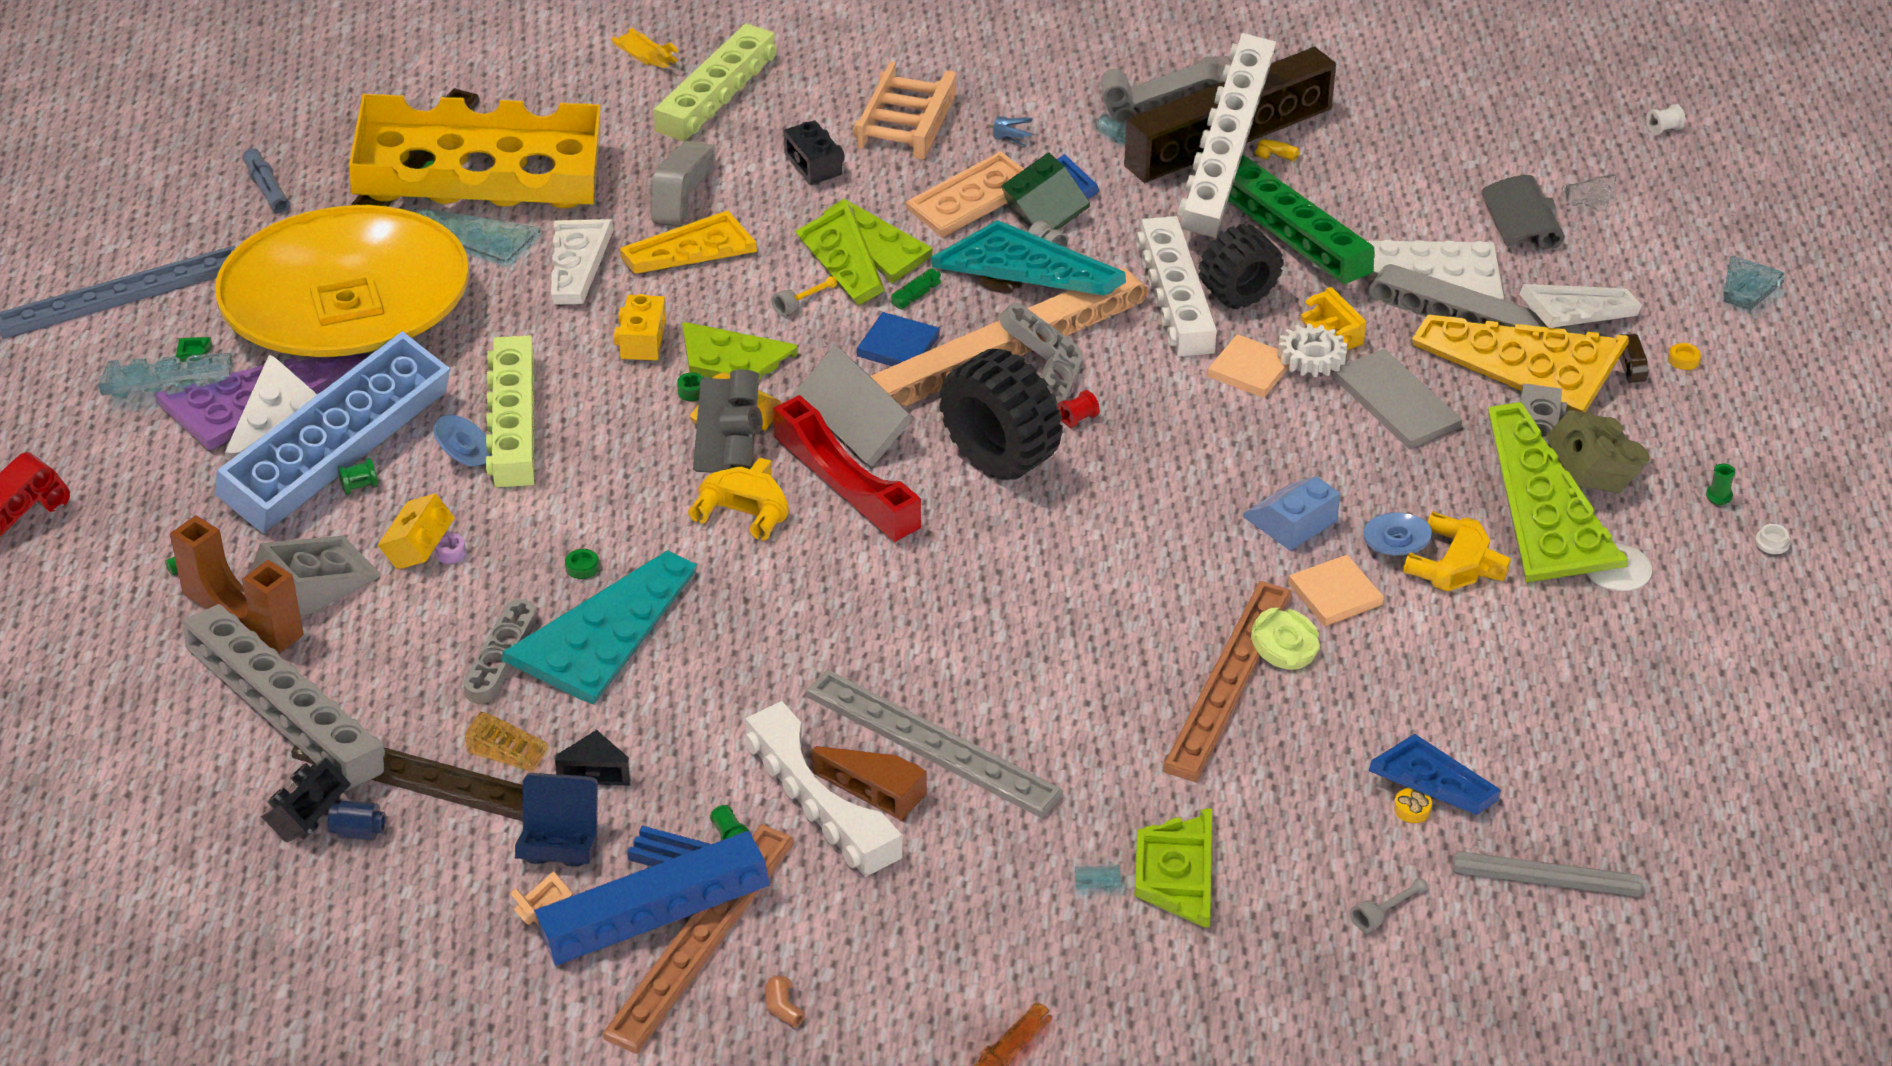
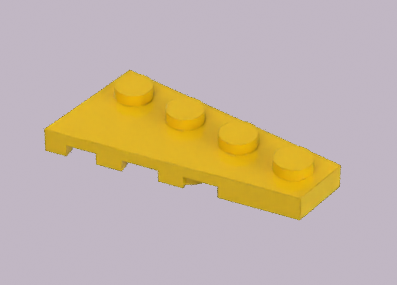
(693, 243)

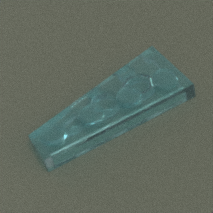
(487, 238)
(168, 371)

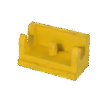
(1336, 314)

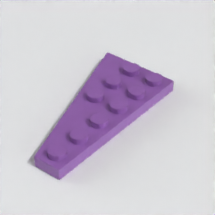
(215, 409)

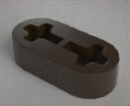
(1634, 360)

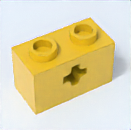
(416, 531)

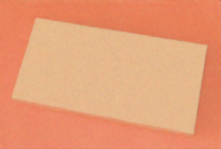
(965, 195)

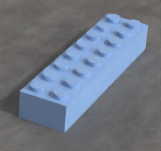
(331, 431)

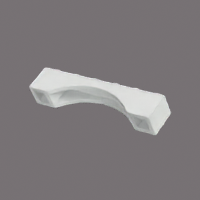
(861, 833)

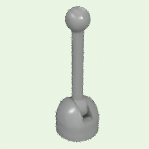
(1373, 914)

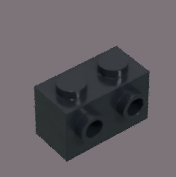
(813, 151)
(313, 791)

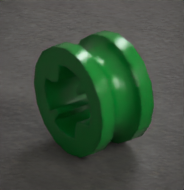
(689, 380)

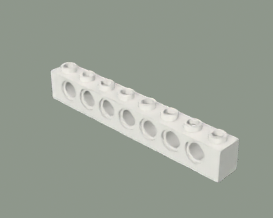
(1227, 136)

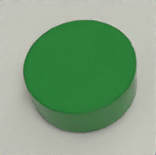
(582, 563)

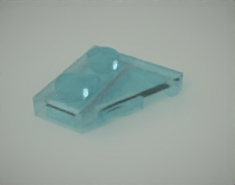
(1749, 283)

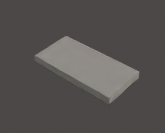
(1397, 399)
(854, 405)

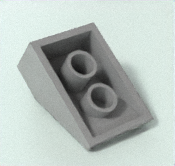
(320, 568)

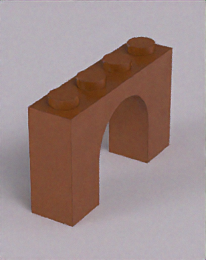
(262, 604)

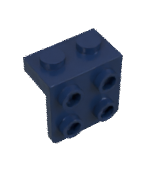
(558, 819)

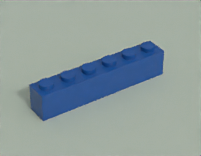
(652, 897)

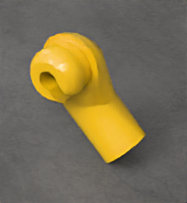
(1277, 148)

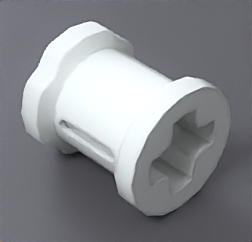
(1658, 121)

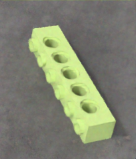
(714, 82)
(512, 412)

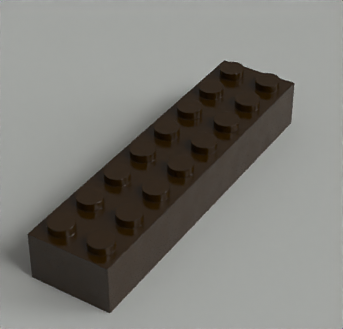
(1172, 133)

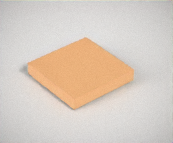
(1248, 366)
(1335, 590)

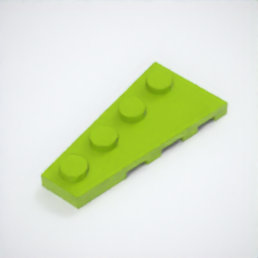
(889, 247)
(843, 252)

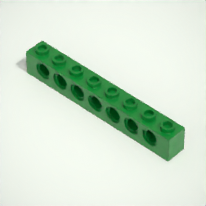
(1301, 223)

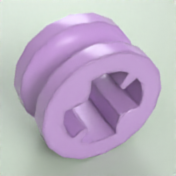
(457, 545)

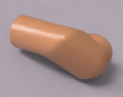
(778, 1002)

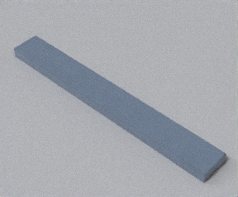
(112, 293)

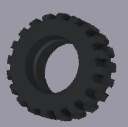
(1001, 414)

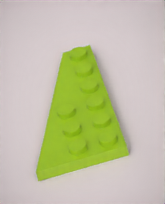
(1547, 508)

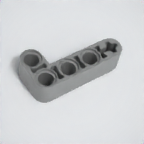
(1130, 101)
(677, 178)

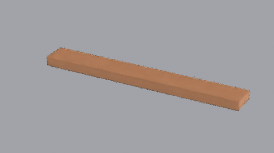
(1222, 688)
(686, 956)

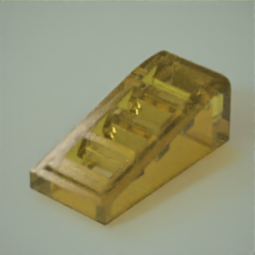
(485, 730)

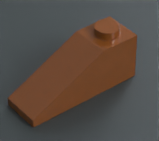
(873, 777)

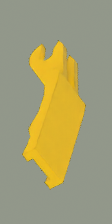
(646, 50)

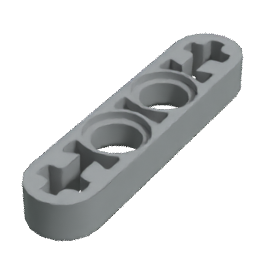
(493, 650)

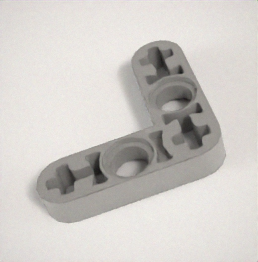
(1063, 357)

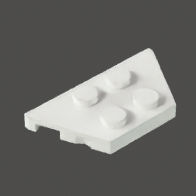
(273, 399)

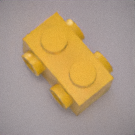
(641, 327)

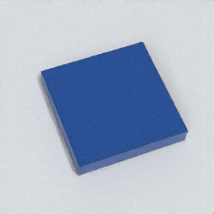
(896, 339)

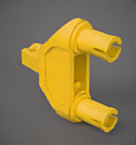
(745, 491)
(1465, 559)

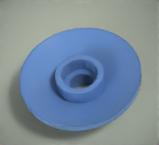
(461, 440)
(1397, 533)

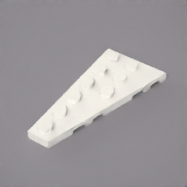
(1459, 263)

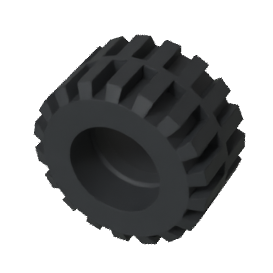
(1241, 266)

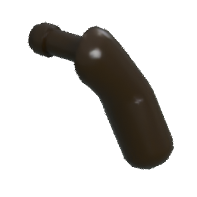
(998, 286)

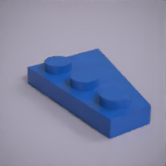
(1436, 774)

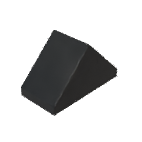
(595, 758)

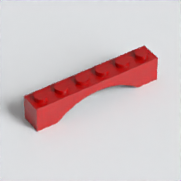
(884, 502)

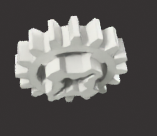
(1312, 350)

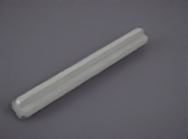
(1547, 874)

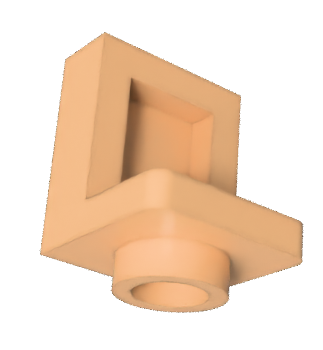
(547, 892)

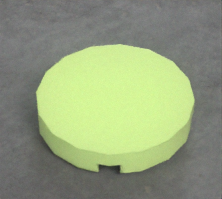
(1285, 638)

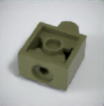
(1597, 451)

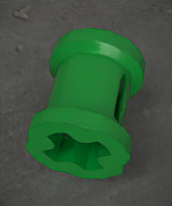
(357, 476)

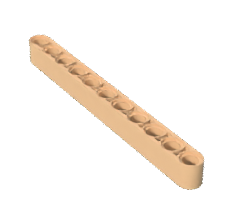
(1065, 312)

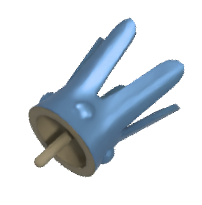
(1003, 128)

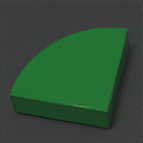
(193, 346)

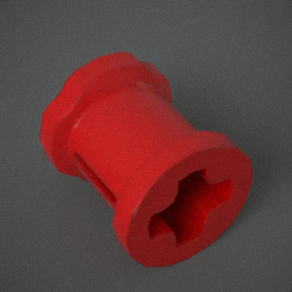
(1078, 408)

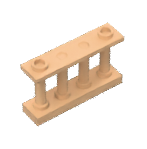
(926, 123)

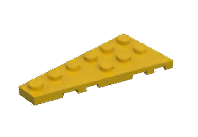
(1526, 355)

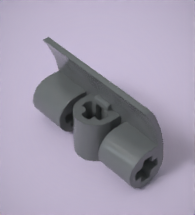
(1523, 211)
(727, 422)

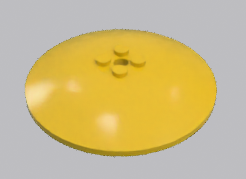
(341, 280)

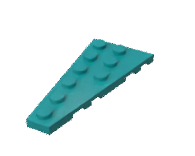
(1023, 257)
(597, 638)

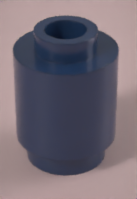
(356, 820)

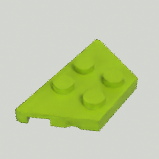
(722, 351)
(1176, 866)

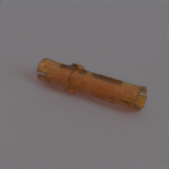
(1016, 1037)

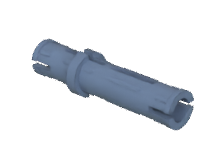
(255, 164)

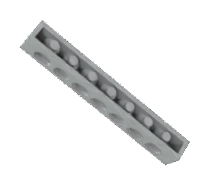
(283, 695)

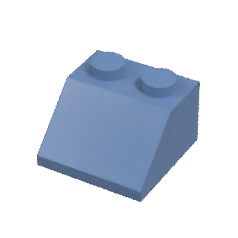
(1296, 512)

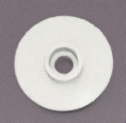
(1627, 578)

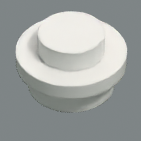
(1773, 539)

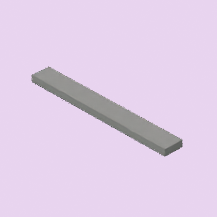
(935, 744)

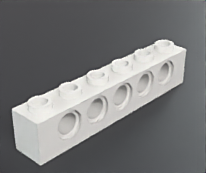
(1176, 286)

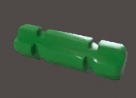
(916, 288)

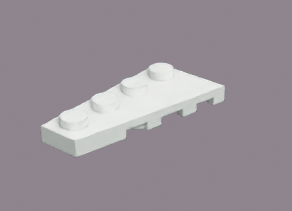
(576, 257)
(1577, 304)

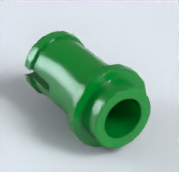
(1720, 489)
(726, 822)

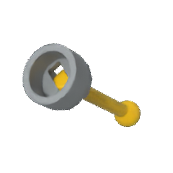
(787, 302)

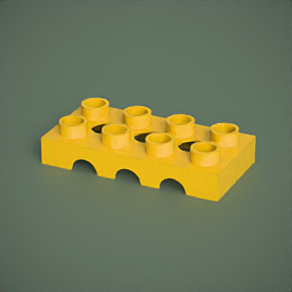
(510, 134)

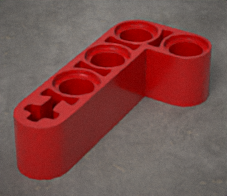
(24, 484)

